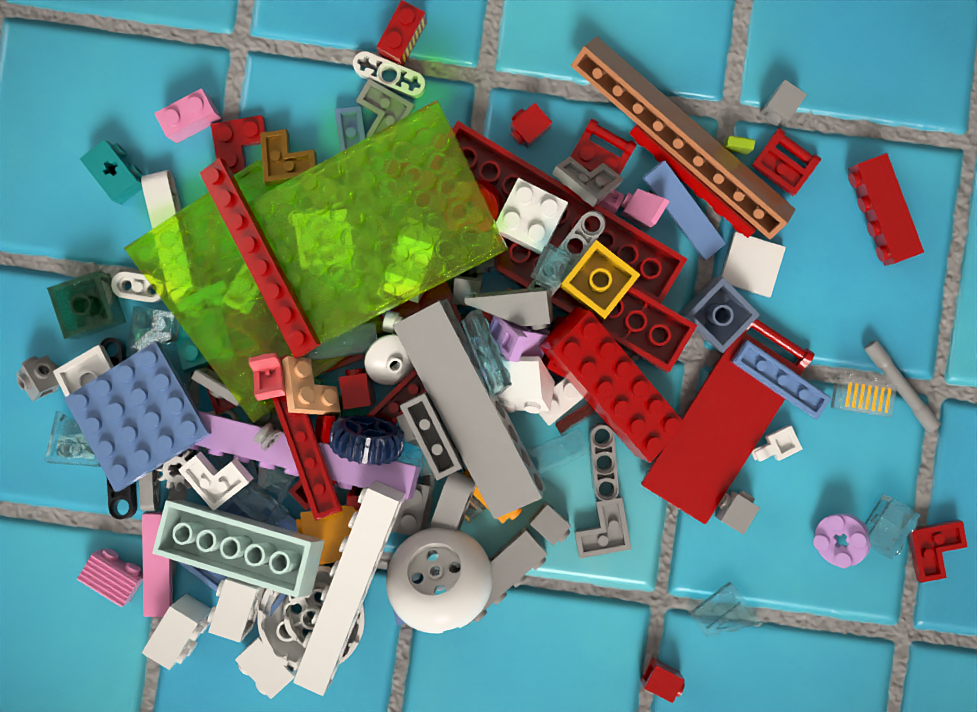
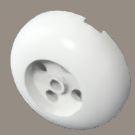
(465, 590)
(283, 631)

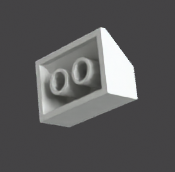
(530, 387)

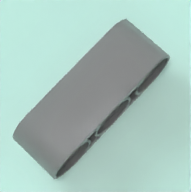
(606, 474)
(453, 502)

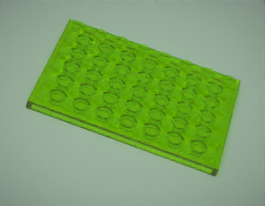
(379, 223)
(213, 293)

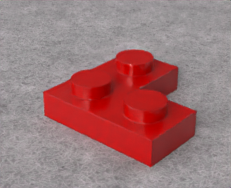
(233, 135)
(929, 543)

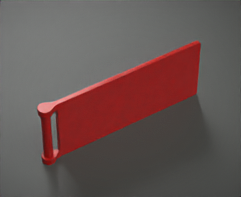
(720, 430)

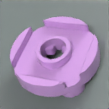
(857, 537)

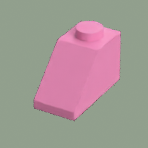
(643, 208)

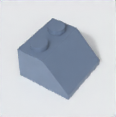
(719, 313)

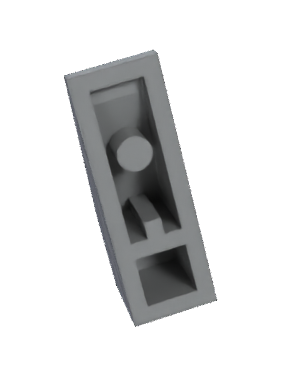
(520, 306)

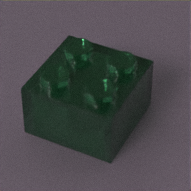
(86, 305)

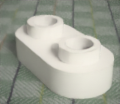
(139, 290)

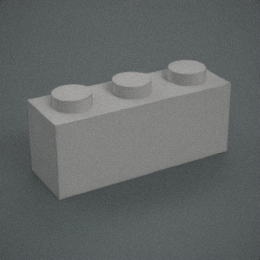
(432, 436)

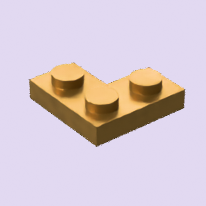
(279, 162)

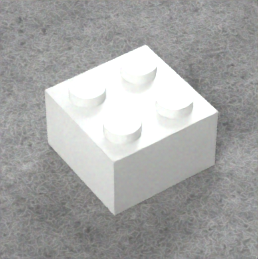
(530, 216)
(235, 609)
(178, 632)

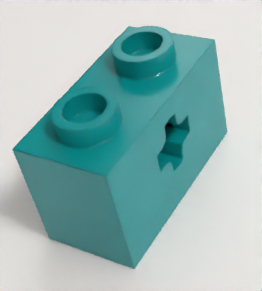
(101, 164)

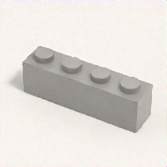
(512, 564)

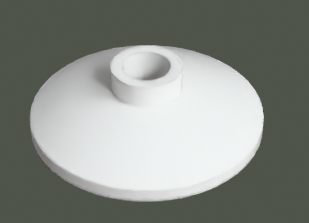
(381, 355)

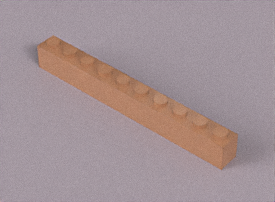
(683, 137)

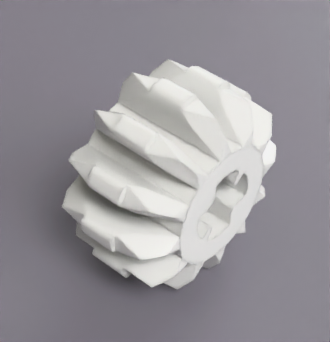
(170, 471)

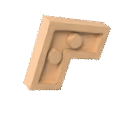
(303, 394)

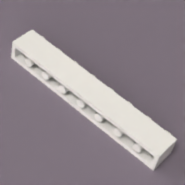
(349, 586)

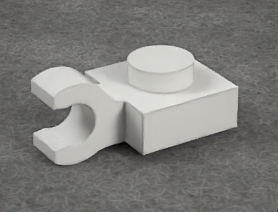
(780, 444)

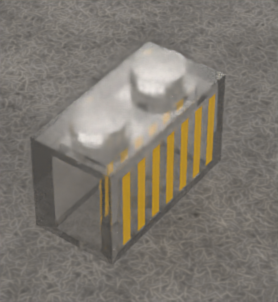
(863, 396)

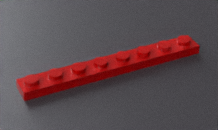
(260, 258)

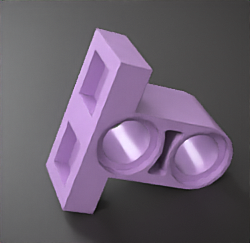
(517, 339)

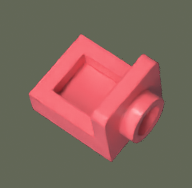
(267, 376)

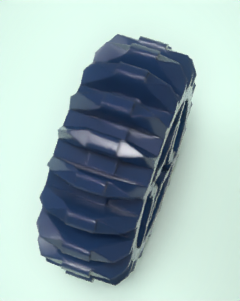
(366, 439)

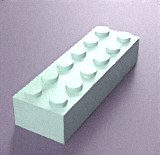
(239, 547)

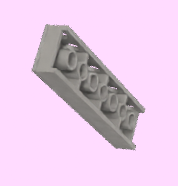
(469, 412)

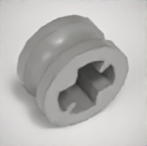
(267, 436)

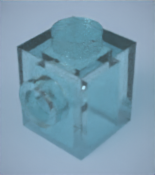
(551, 266)

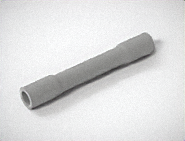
(884, 362)

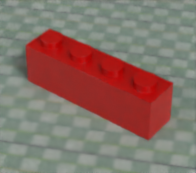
(885, 210)

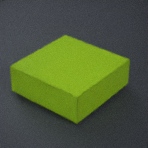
(739, 144)

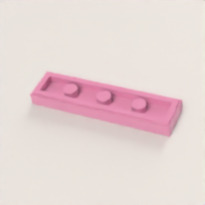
(156, 570)

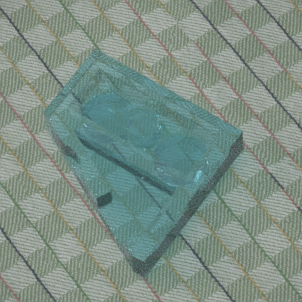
(151, 326)
(69, 444)
(724, 612)

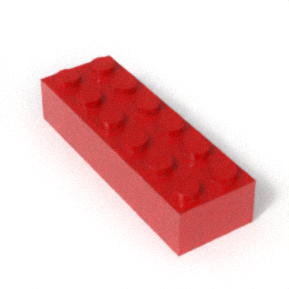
(612, 384)

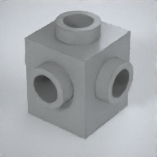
(37, 377)

